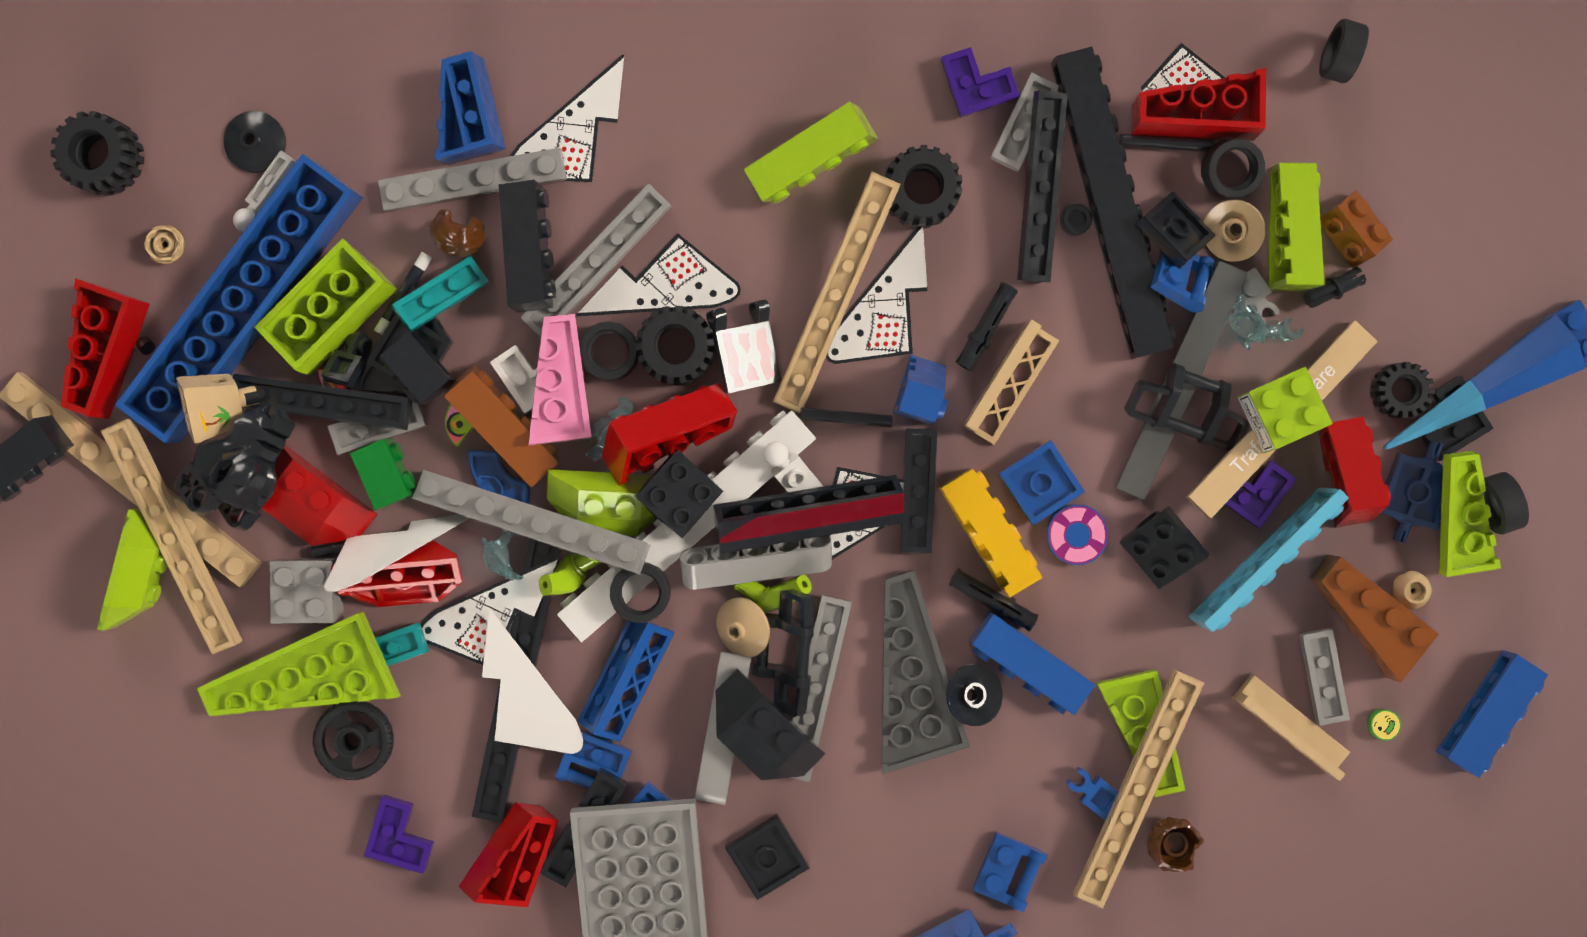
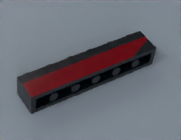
(808, 513)

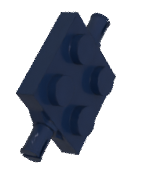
(1415, 491)

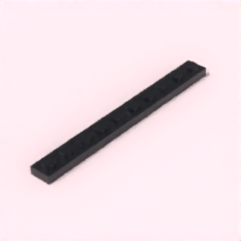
(501, 756)

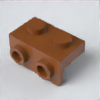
(1355, 230)

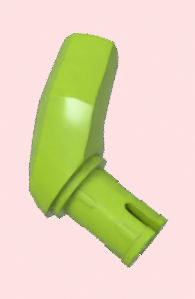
(567, 575)
(769, 598)

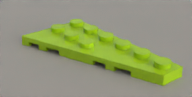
(321, 669)

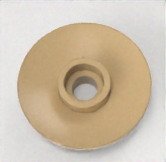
(1228, 244)
(751, 623)

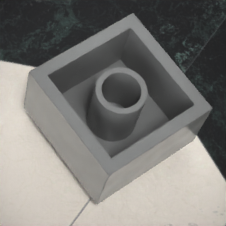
(300, 594)

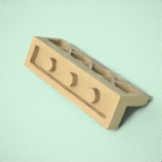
(1003, 374)
(1292, 726)

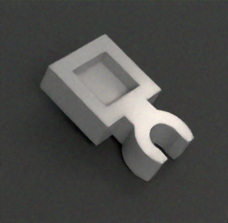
(1255, 291)

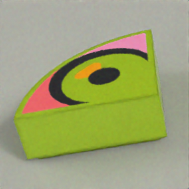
(456, 426)

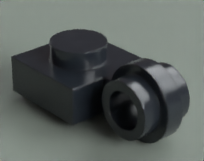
(346, 366)

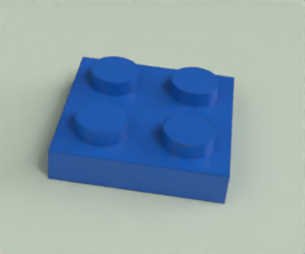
(1041, 482)

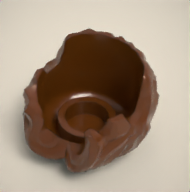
(456, 238)
(1173, 844)

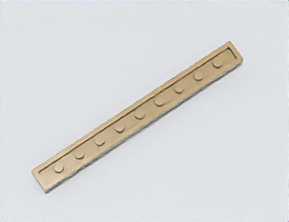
(93, 451)

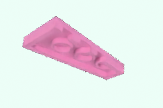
(559, 390)

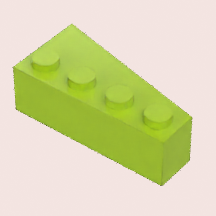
(810, 153)
(1294, 228)

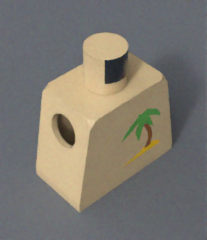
(212, 403)

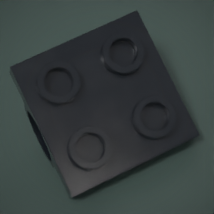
(678, 493)
(1164, 547)

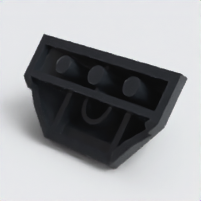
(761, 732)

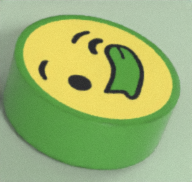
(1383, 724)

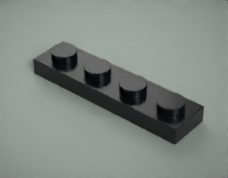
(919, 490)
(560, 863)

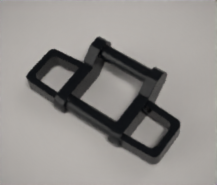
(1170, 394)
(782, 673)

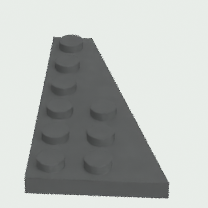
(914, 682)

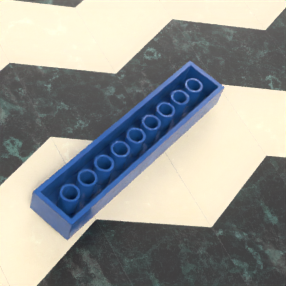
(242, 290)

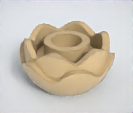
(155, 244)
(1402, 589)

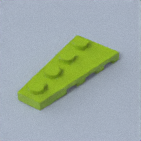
(1465, 528)
(1132, 704)

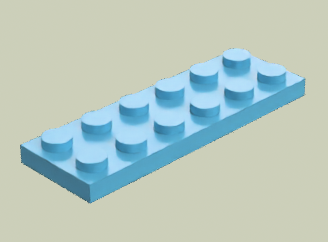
(1268, 557)

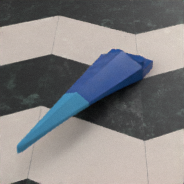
(1540, 357)

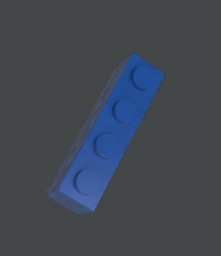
(1031, 663)
(1492, 713)

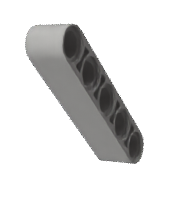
(709, 568)
(716, 757)

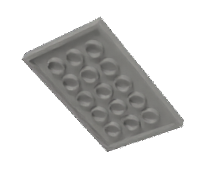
(639, 869)

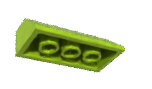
(325, 308)

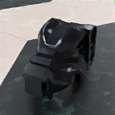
(238, 469)

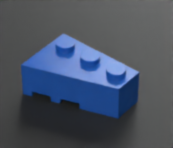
(468, 111)
(922, 391)

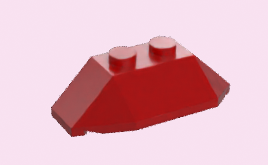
(314, 503)
(416, 578)

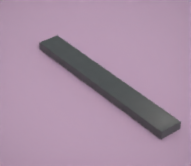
(1193, 354)

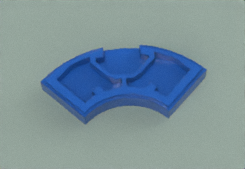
(492, 475)

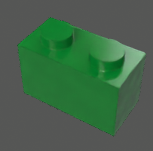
(384, 473)

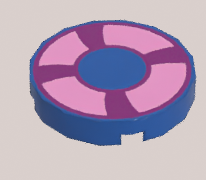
(1077, 534)

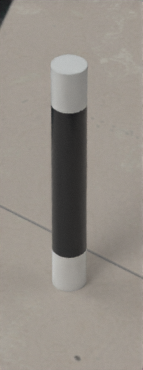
(411, 279)

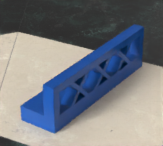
(619, 677)

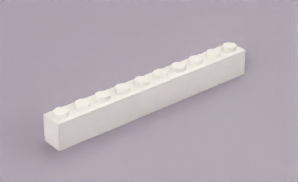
(739, 480)

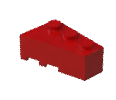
(1354, 470)
(512, 858)

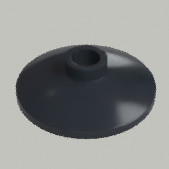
(267, 144)
(985, 699)

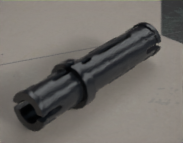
(980, 337)
(1024, 618)

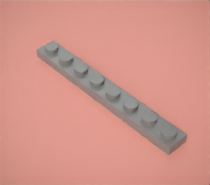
(532, 522)

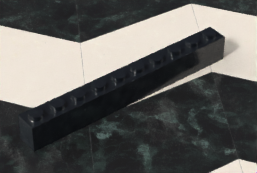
(1112, 202)

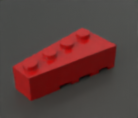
(1207, 109)
(100, 347)
(658, 430)

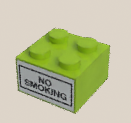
(1285, 410)

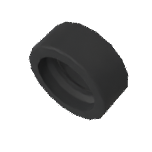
(1344, 50)
(1255, 174)
(586, 354)
(1506, 503)
(640, 616)

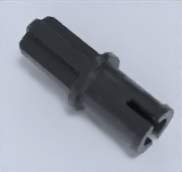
(1334, 288)

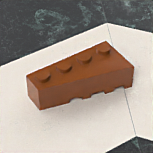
(501, 424)
(1378, 620)

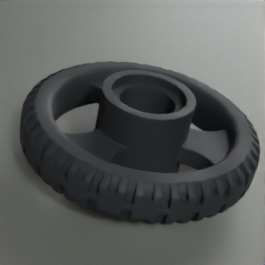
(338, 718)

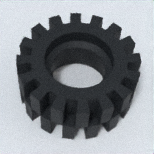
(1419, 396)

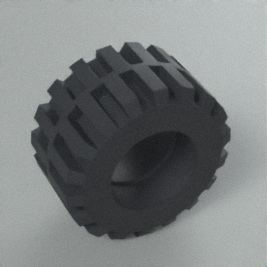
(73, 148)
(944, 172)
(659, 323)

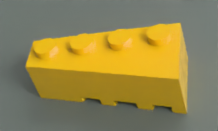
(990, 532)

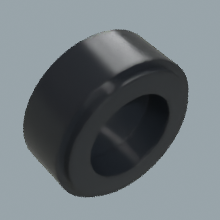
(1076, 219)

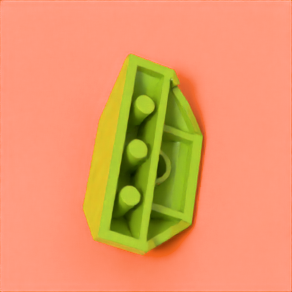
(600, 500)
(134, 574)

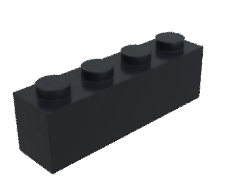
(526, 246)
(29, 452)

